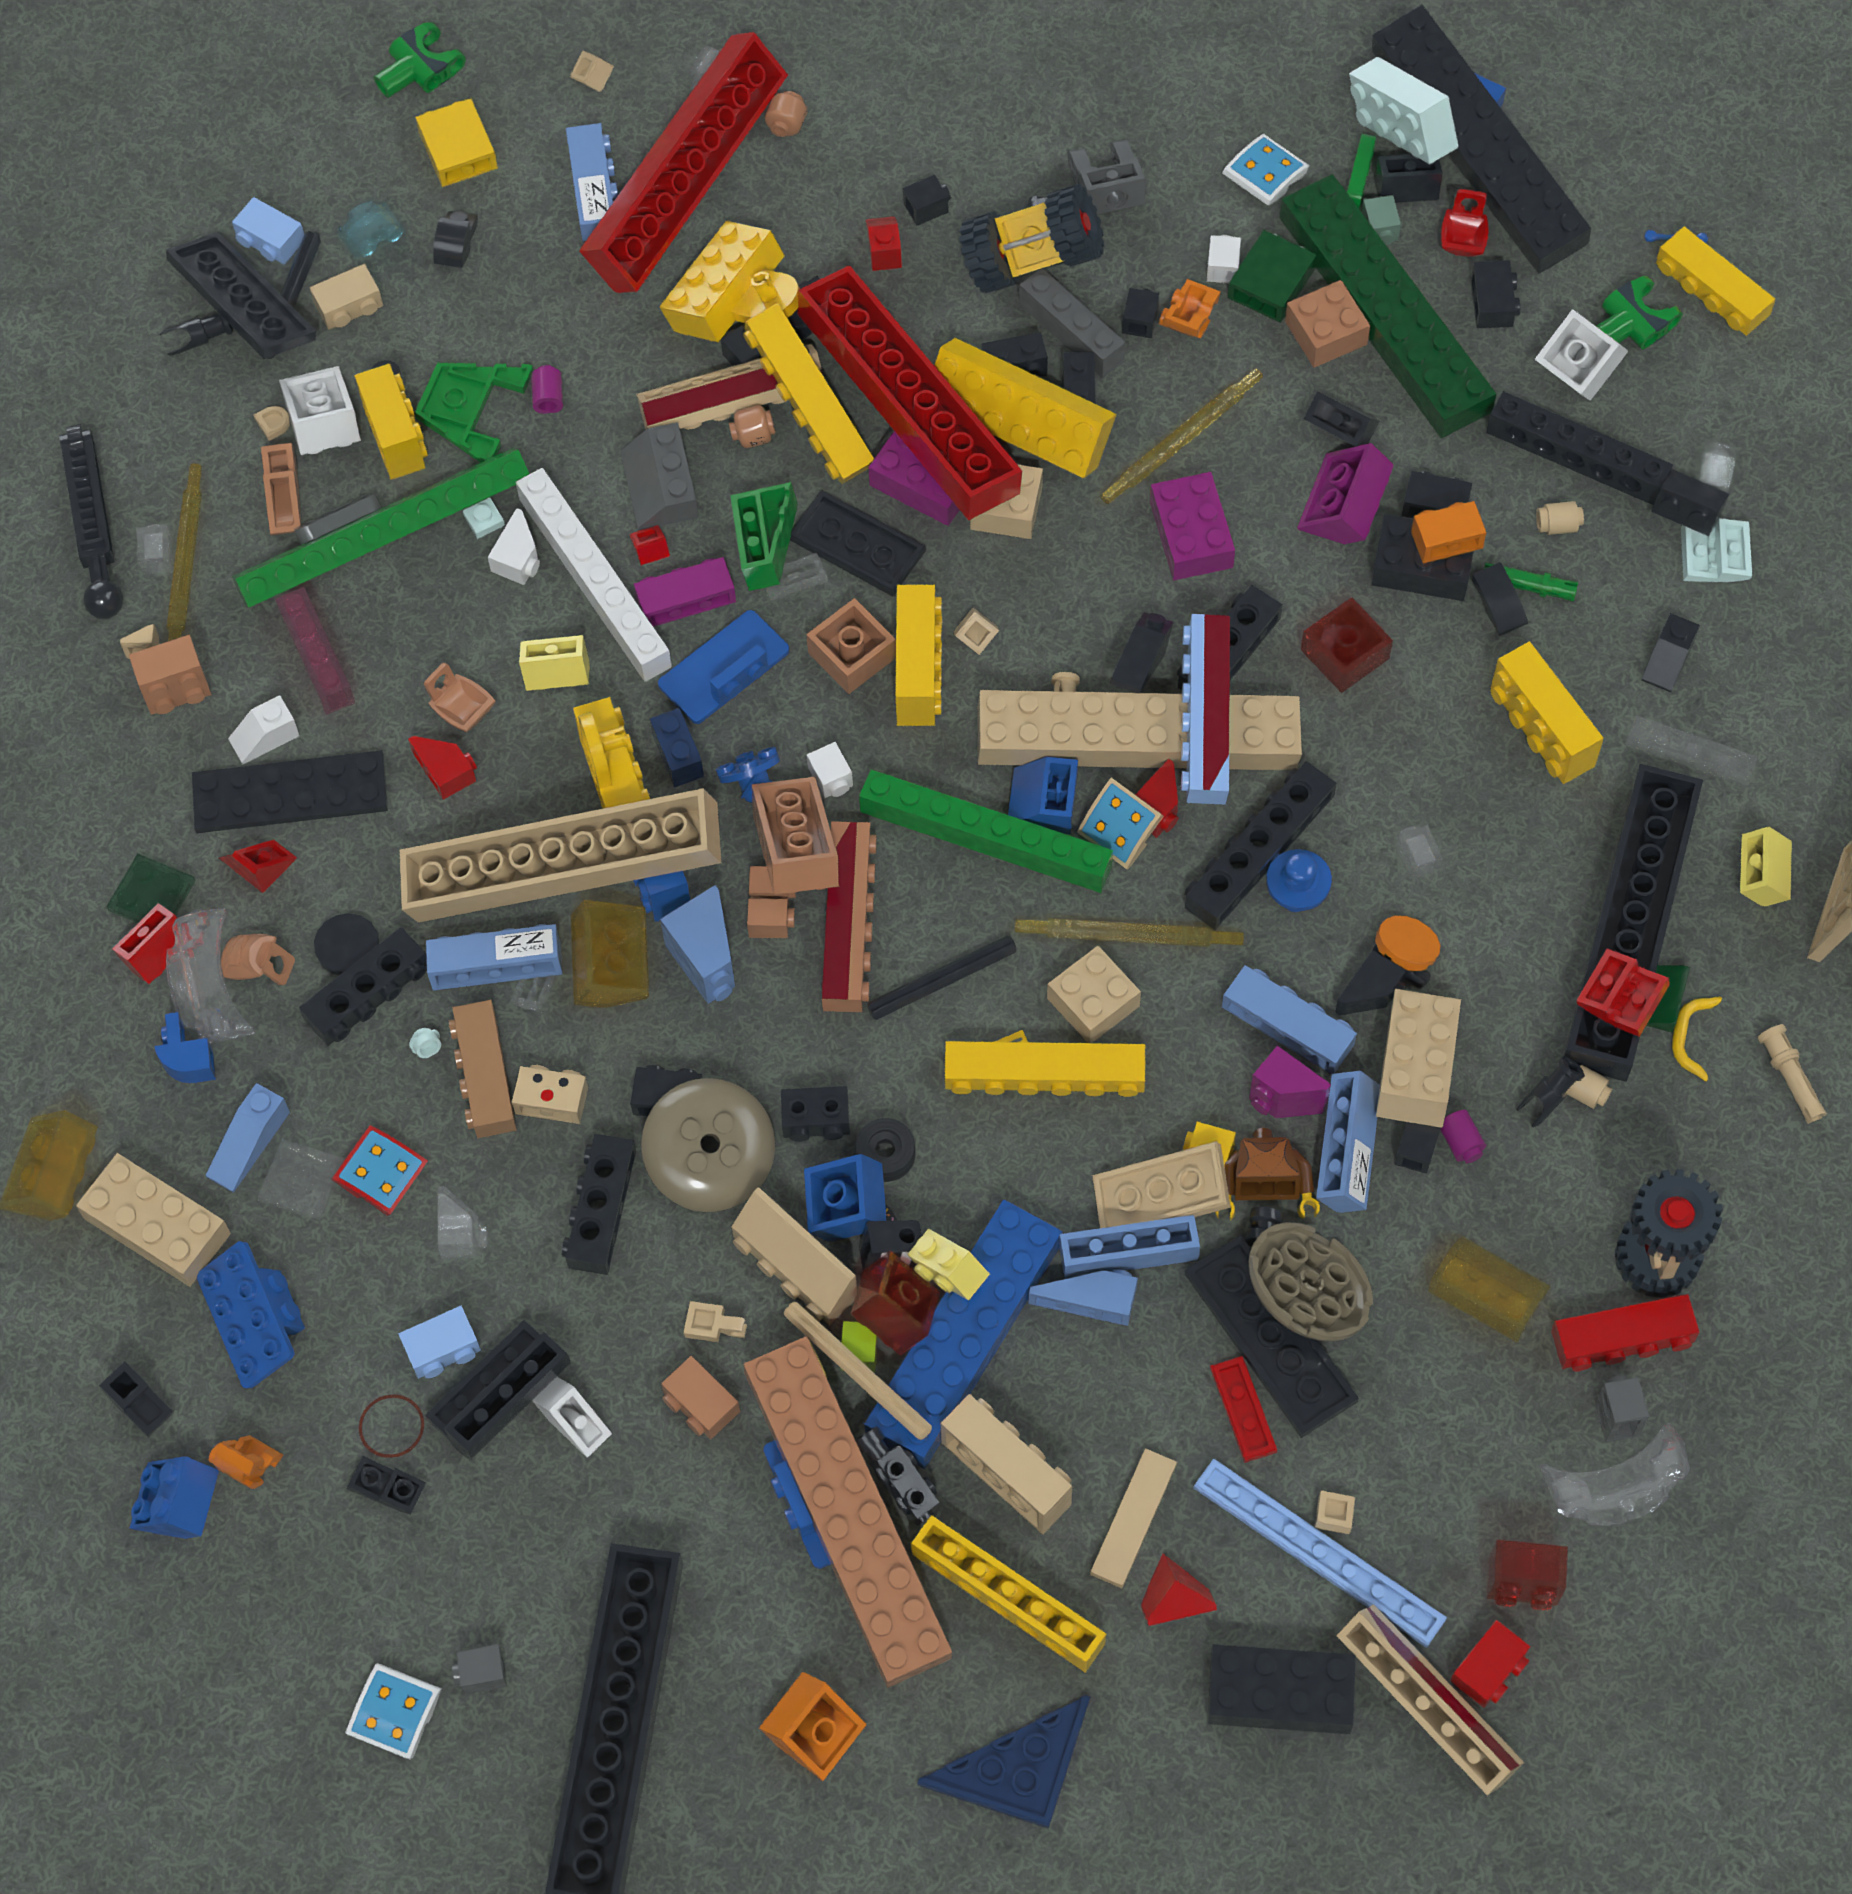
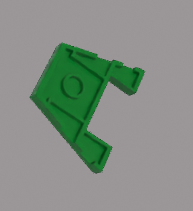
(457, 398)

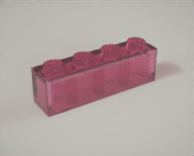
(315, 651)

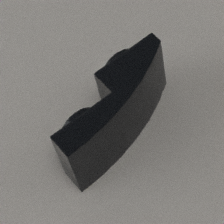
(1500, 598)
(386, 1485)

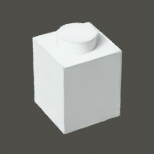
(1223, 258)
(830, 770)

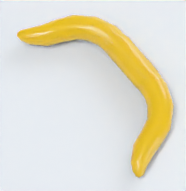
(1680, 1033)

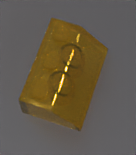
(609, 954)
(49, 1166)
(1488, 1288)

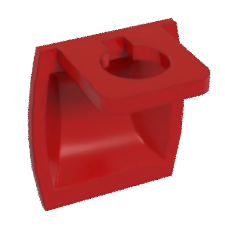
(1465, 231)

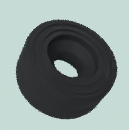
(893, 1132)

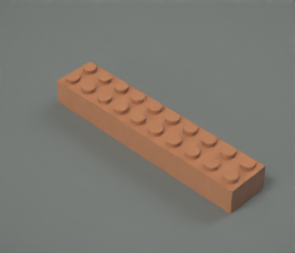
(847, 1512)

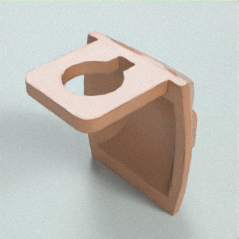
(459, 700)
(249, 958)

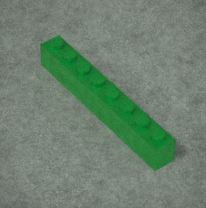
(986, 831)

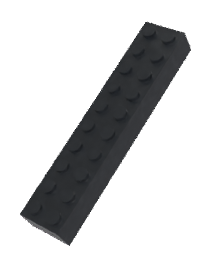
(1489, 145)
(1637, 904)
(615, 1722)

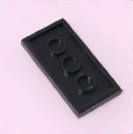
(857, 543)

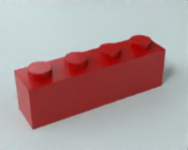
(1625, 1332)

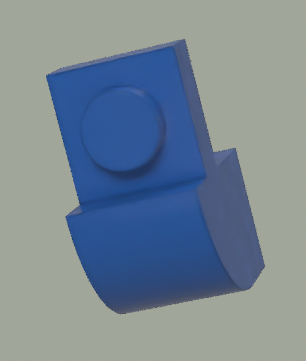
(183, 1059)

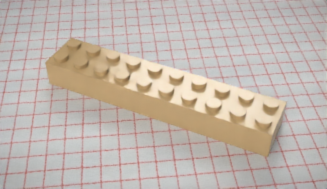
(1129, 729)
(560, 855)

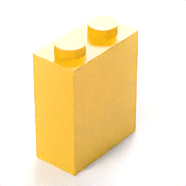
(456, 142)

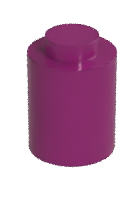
(547, 390)
(1463, 1137)

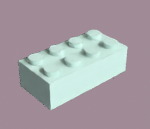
(1403, 110)

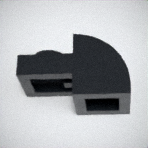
(454, 238)
(135, 1399)

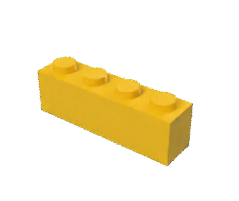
(1715, 281)

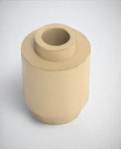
(1559, 518)
(1591, 1089)

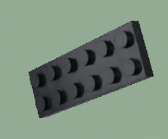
(241, 295)
(289, 791)
(1287, 1364)

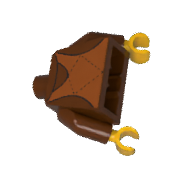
(1269, 1171)

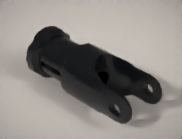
(200, 331)
(1553, 1088)

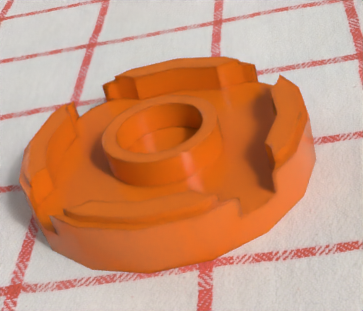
(1408, 943)

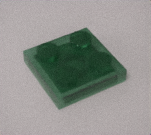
(148, 884)

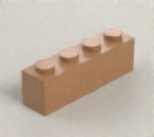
(483, 1069)

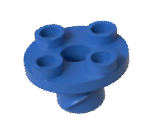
(749, 770)
(1298, 880)

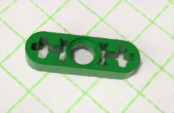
(1361, 168)

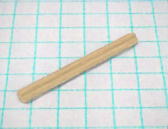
(858, 1371)

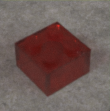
(1346, 645)
(895, 1303)
(1527, 1574)

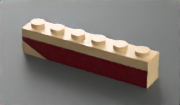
(712, 395)
(1430, 1699)

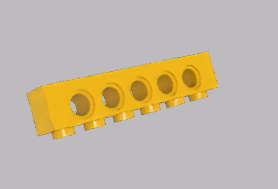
(1008, 1594)

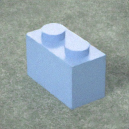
(268, 231)
(440, 1343)

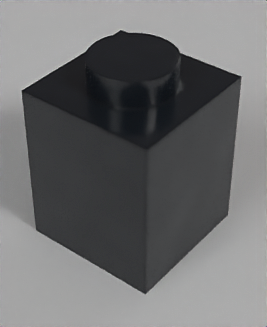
(926, 199)
(1140, 312)
(1417, 1146)

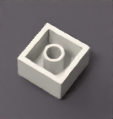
(1581, 355)

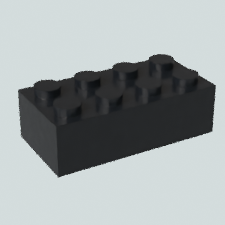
(1281, 1689)

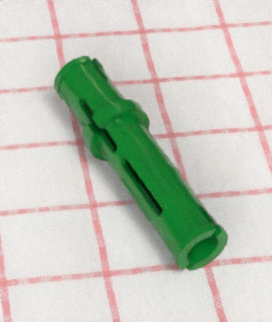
(1541, 584)

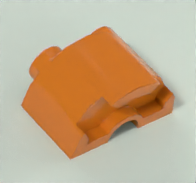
(1190, 309)
(244, 1459)

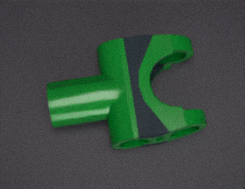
(417, 63)
(1633, 318)

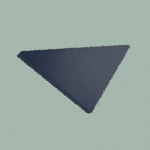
(1018, 1771)

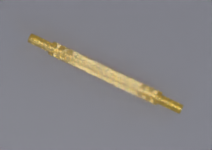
(1181, 436)
(184, 554)
(1129, 932)

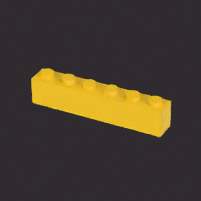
(808, 393)
(1045, 1067)

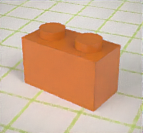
(1448, 531)

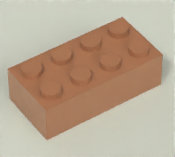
(795, 835)

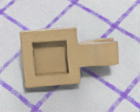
(708, 1321)

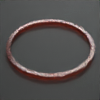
(401, 1453)

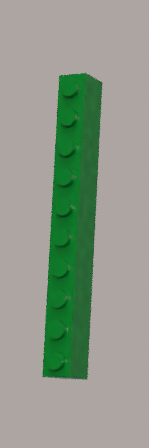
(380, 527)

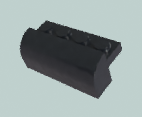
(498, 1389)

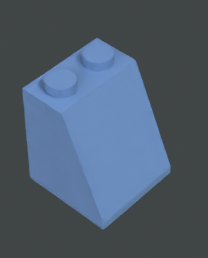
(700, 945)

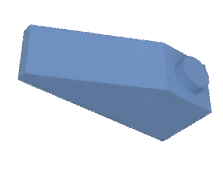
(247, 1136)
(1093, 1295)

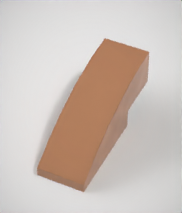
(281, 488)

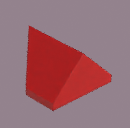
(260, 863)
(1174, 1594)

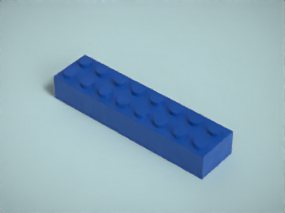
(968, 1333)

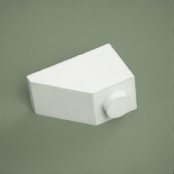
(515, 552)
(263, 730)
(572, 1416)

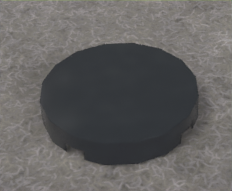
(344, 941)

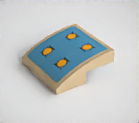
(1120, 823)

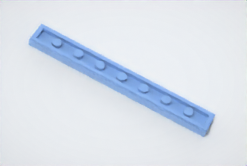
(1319, 1552)

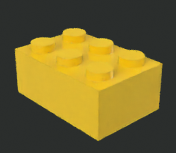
(392, 421)

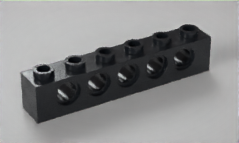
(1578, 448)
(1214, 906)

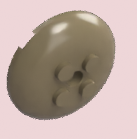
(700, 1178)
(1310, 1282)

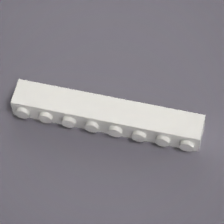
(594, 575)

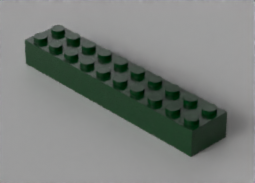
(1400, 318)

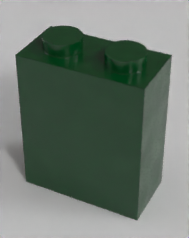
(1272, 275)

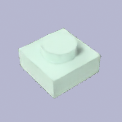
(483, 518)

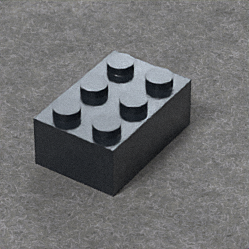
(1401, 567)

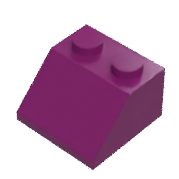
(1287, 1087)

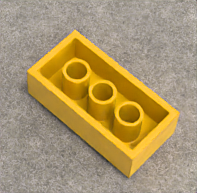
(918, 655)
(1546, 713)

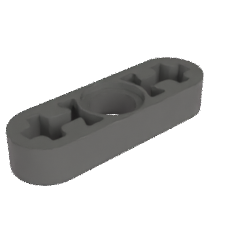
(337, 518)

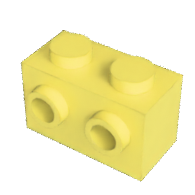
(554, 662)
(1766, 866)
(947, 1265)

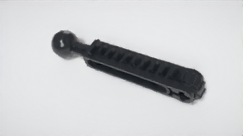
(90, 521)

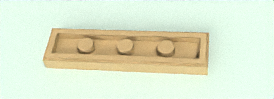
(1133, 1518)

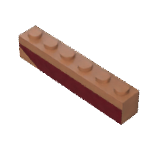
(847, 919)

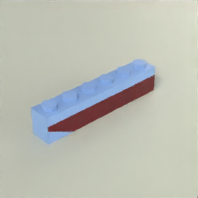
(1207, 709)

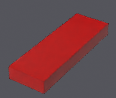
(1243, 1409)

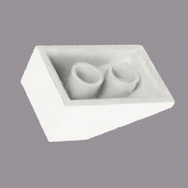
(320, 410)

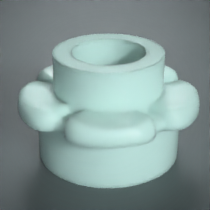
(425, 1042)

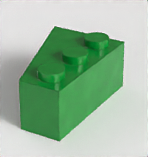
(763, 532)

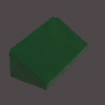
(1667, 1011)

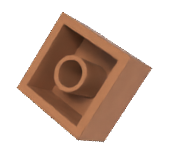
(1327, 323)
(851, 646)
(170, 675)

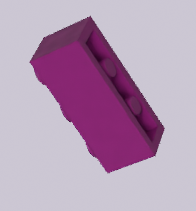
(685, 591)

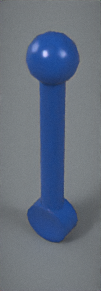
(1651, 236)

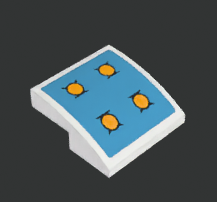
(1265, 169)
(393, 1711)

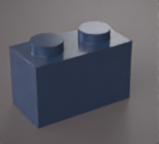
(676, 747)

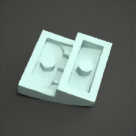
(1717, 557)

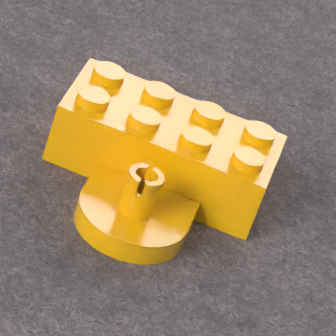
(730, 283)
(609, 754)

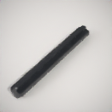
(300, 268)
(941, 977)

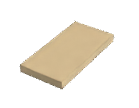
(1163, 1187)

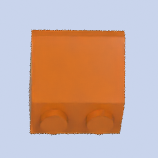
(813, 1725)

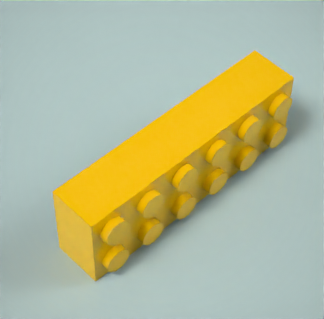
(1027, 408)

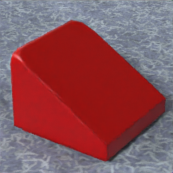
(650, 545)

